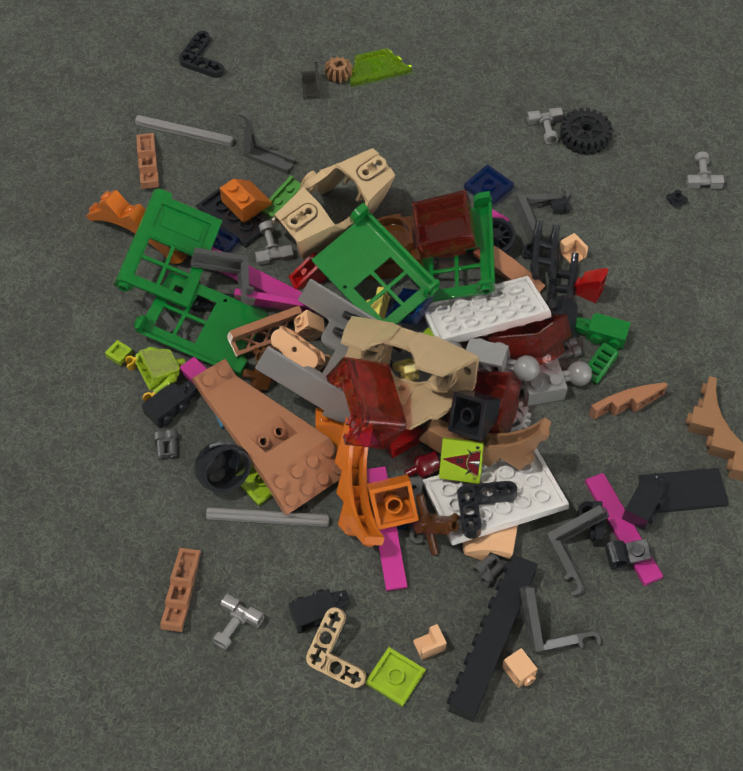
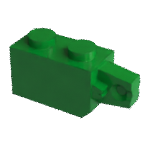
(604, 330)

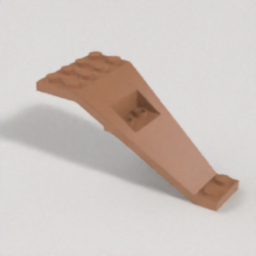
(291, 464)

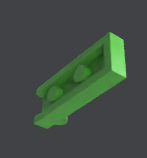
(282, 196)

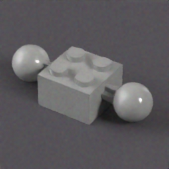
(496, 358)
(551, 382)

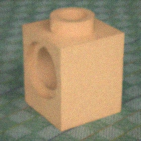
(309, 325)
(520, 668)

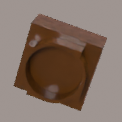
(404, 232)

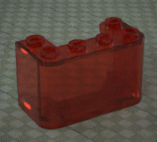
(371, 400)

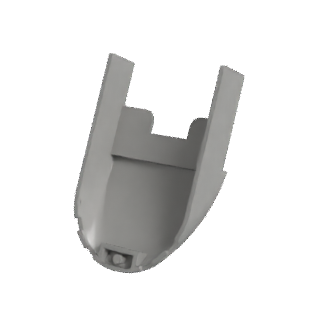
(307, 380)

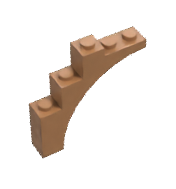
(709, 422)
(512, 447)

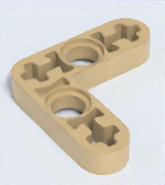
(327, 657)

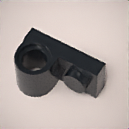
(596, 531)
(627, 554)

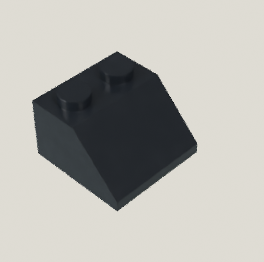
(473, 414)

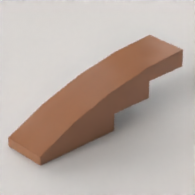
(147, 161)
(510, 268)
(634, 398)
(180, 590)

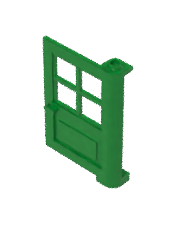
(173, 226)
(484, 240)
(363, 251)
(212, 342)

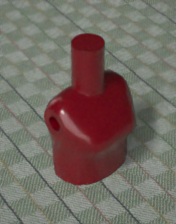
(425, 465)

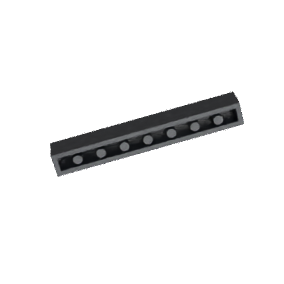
(492, 639)

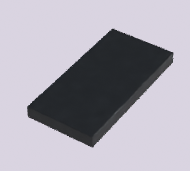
(247, 231)
(691, 490)

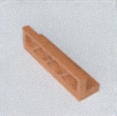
(259, 327)

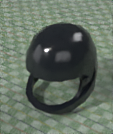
(221, 455)

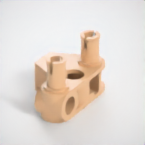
(298, 349)

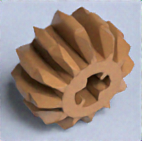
(338, 69)

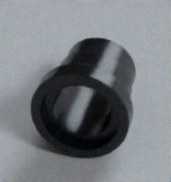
(560, 205)

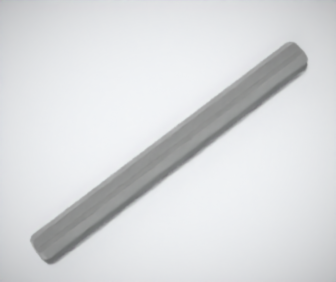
(184, 130)
(261, 516)

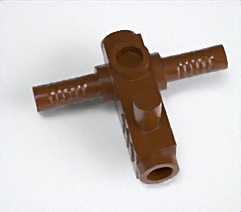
(258, 379)
(432, 524)

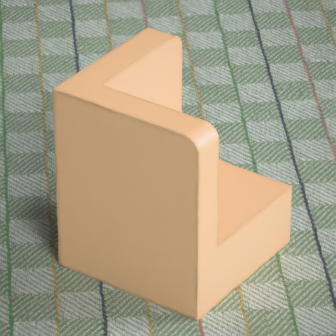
(573, 244)
(431, 643)

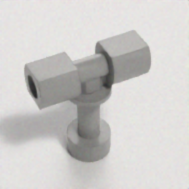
(546, 120)
(704, 177)
(273, 250)
(238, 615)

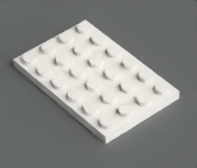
(508, 306)
(536, 497)

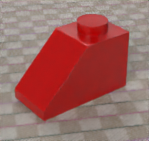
(305, 272)
(591, 284)

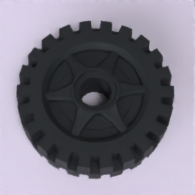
(585, 131)

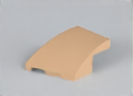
(499, 543)

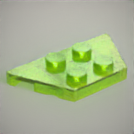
(377, 66)

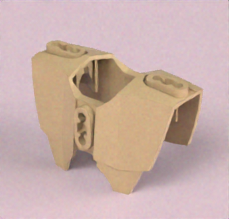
(316, 228)
(449, 364)

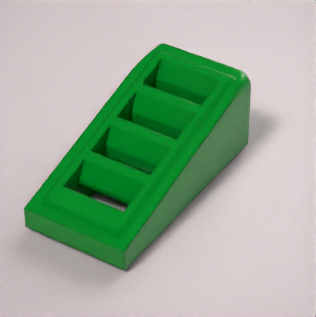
(607, 354)

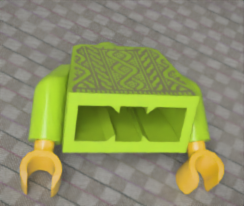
(156, 367)

